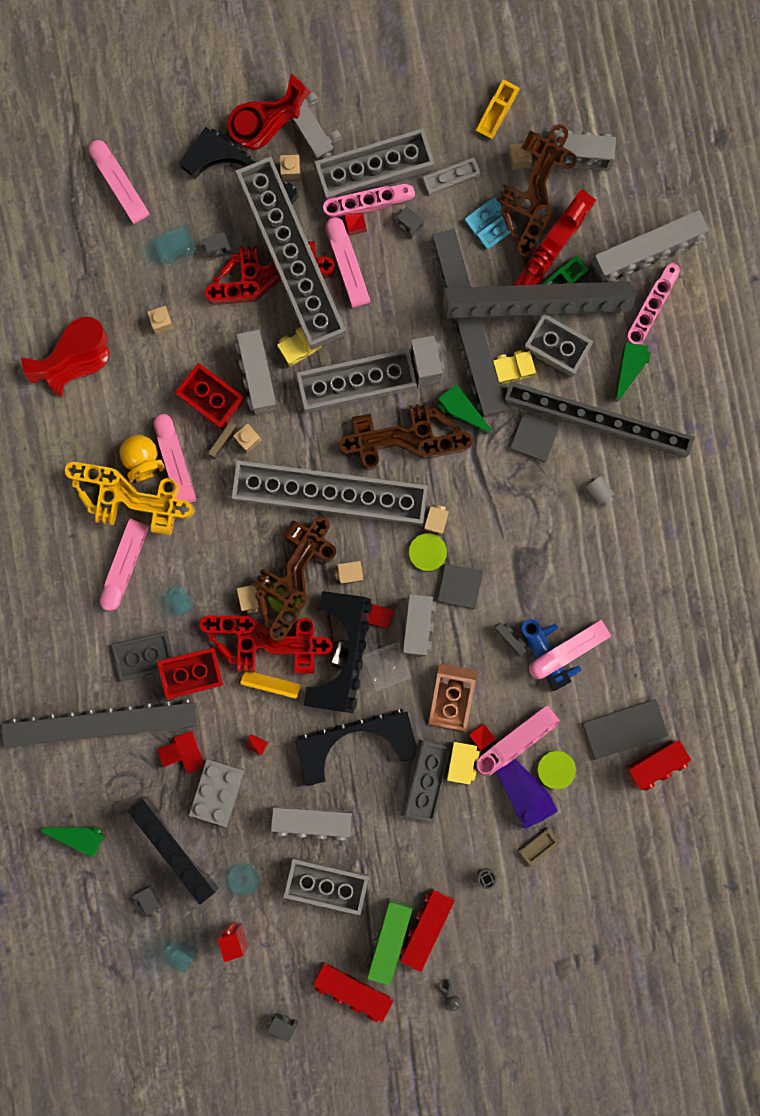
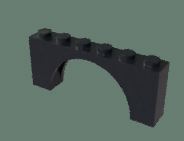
(211, 150)
(341, 692)
(314, 749)
(150, 822)

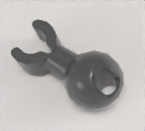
(451, 998)

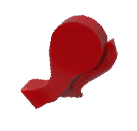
(258, 121)
(77, 355)

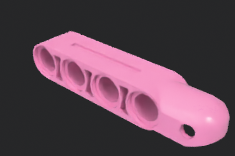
(118, 181)
(397, 192)
(347, 262)
(667, 279)
(173, 456)
(123, 564)
(569, 650)
(517, 741)

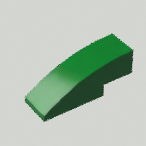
(570, 273)

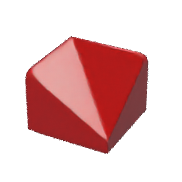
(355, 223)
(482, 737)
(256, 744)
(169, 754)

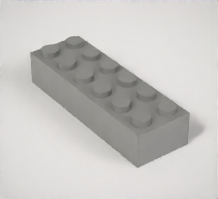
(375, 165)
(650, 247)
(357, 380)

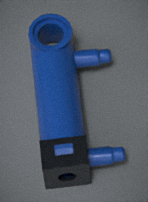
(539, 645)

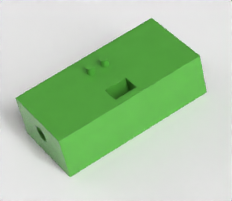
(389, 942)

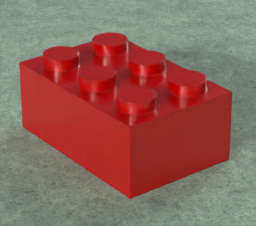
(210, 396)
(190, 673)
(658, 765)

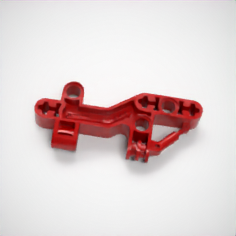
(556, 239)
(261, 281)
(300, 645)

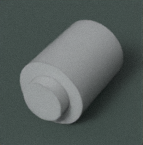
(600, 491)

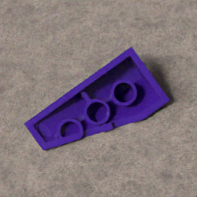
(526, 794)

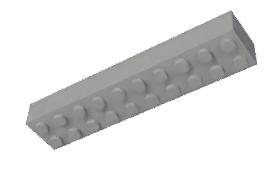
(291, 253)
(329, 493)

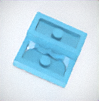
(488, 223)

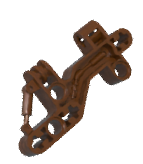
(547, 156)
(407, 439)
(308, 546)

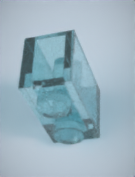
(174, 245)
(180, 955)

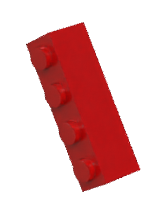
(426, 930)
(232, 941)
(353, 992)

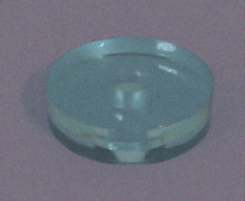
(236, 884)

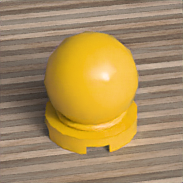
(139, 456)

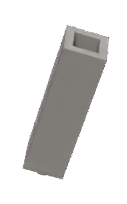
(312, 133)

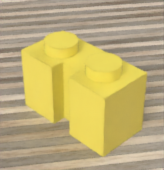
(295, 348)
(515, 367)
(462, 763)

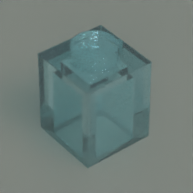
(180, 600)

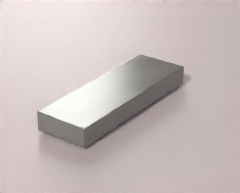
(451, 176)

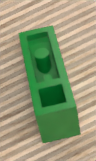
(632, 362)
(460, 408)
(80, 838)

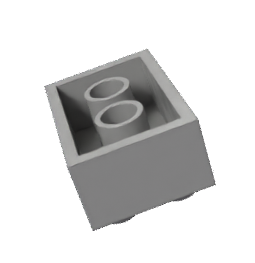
(558, 345)
(426, 361)
(418, 625)
(217, 792)

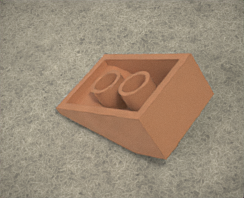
(452, 697)

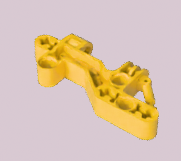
(123, 491)

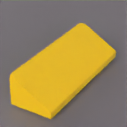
(270, 684)

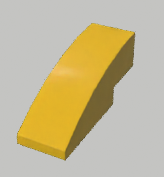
(498, 109)

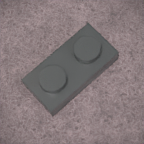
(516, 644)

